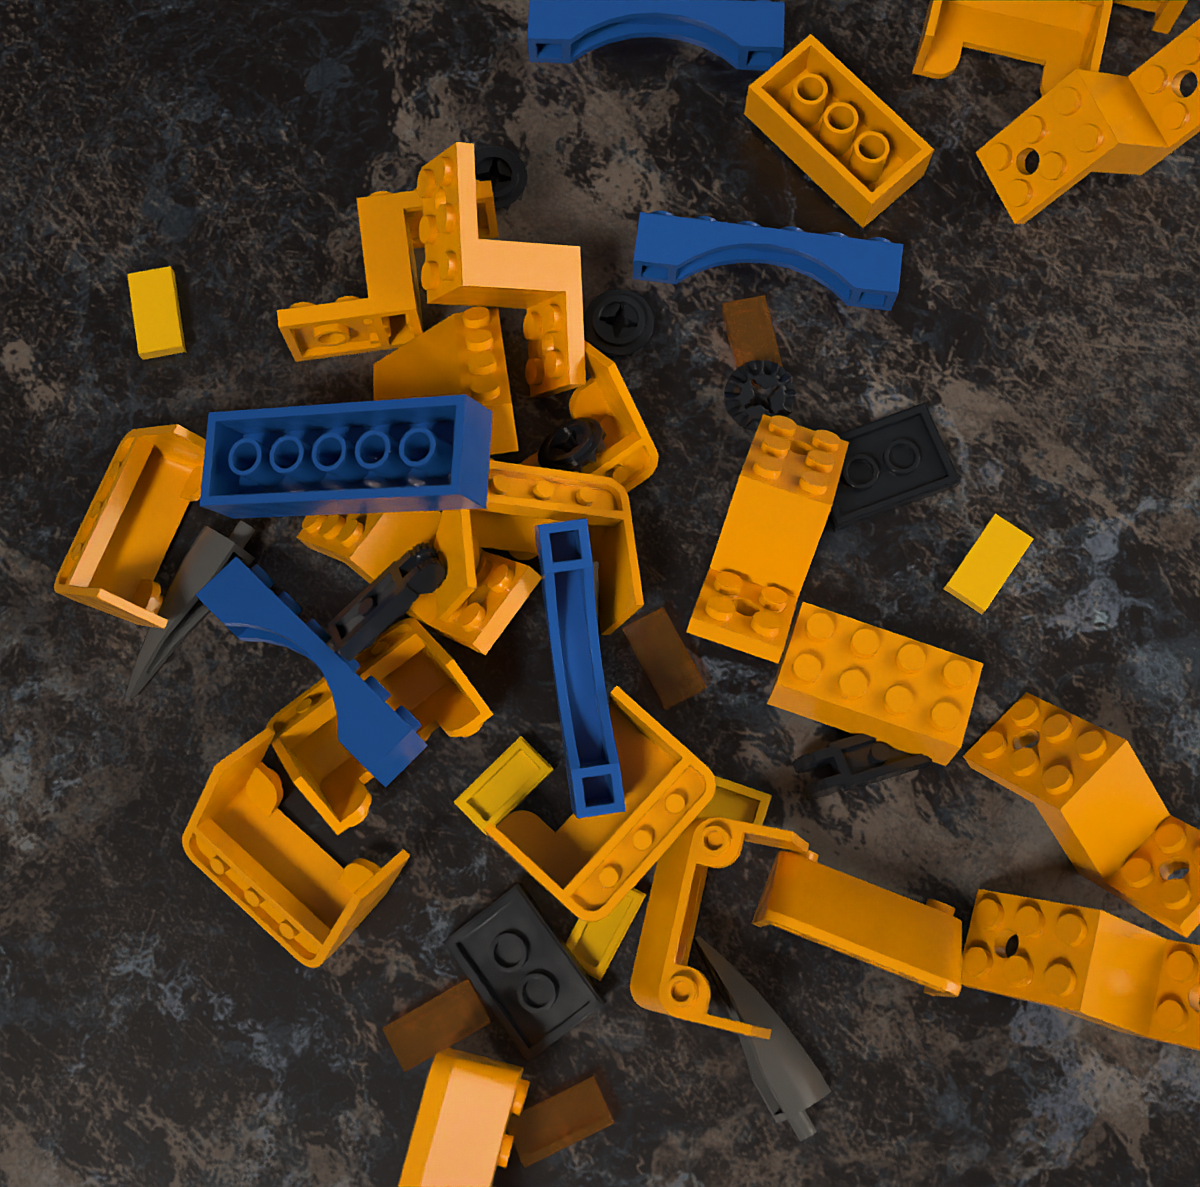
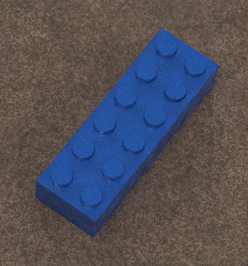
(348, 458)

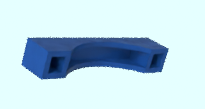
(737, 30)
(854, 269)
(578, 669)
(367, 726)

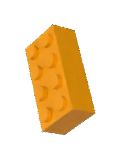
(837, 130)
(876, 684)

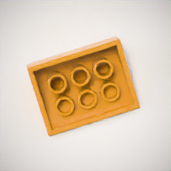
(455, 359)

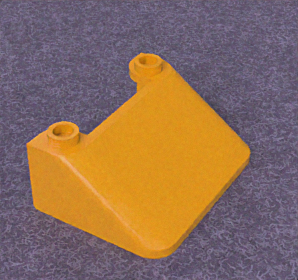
(864, 921)

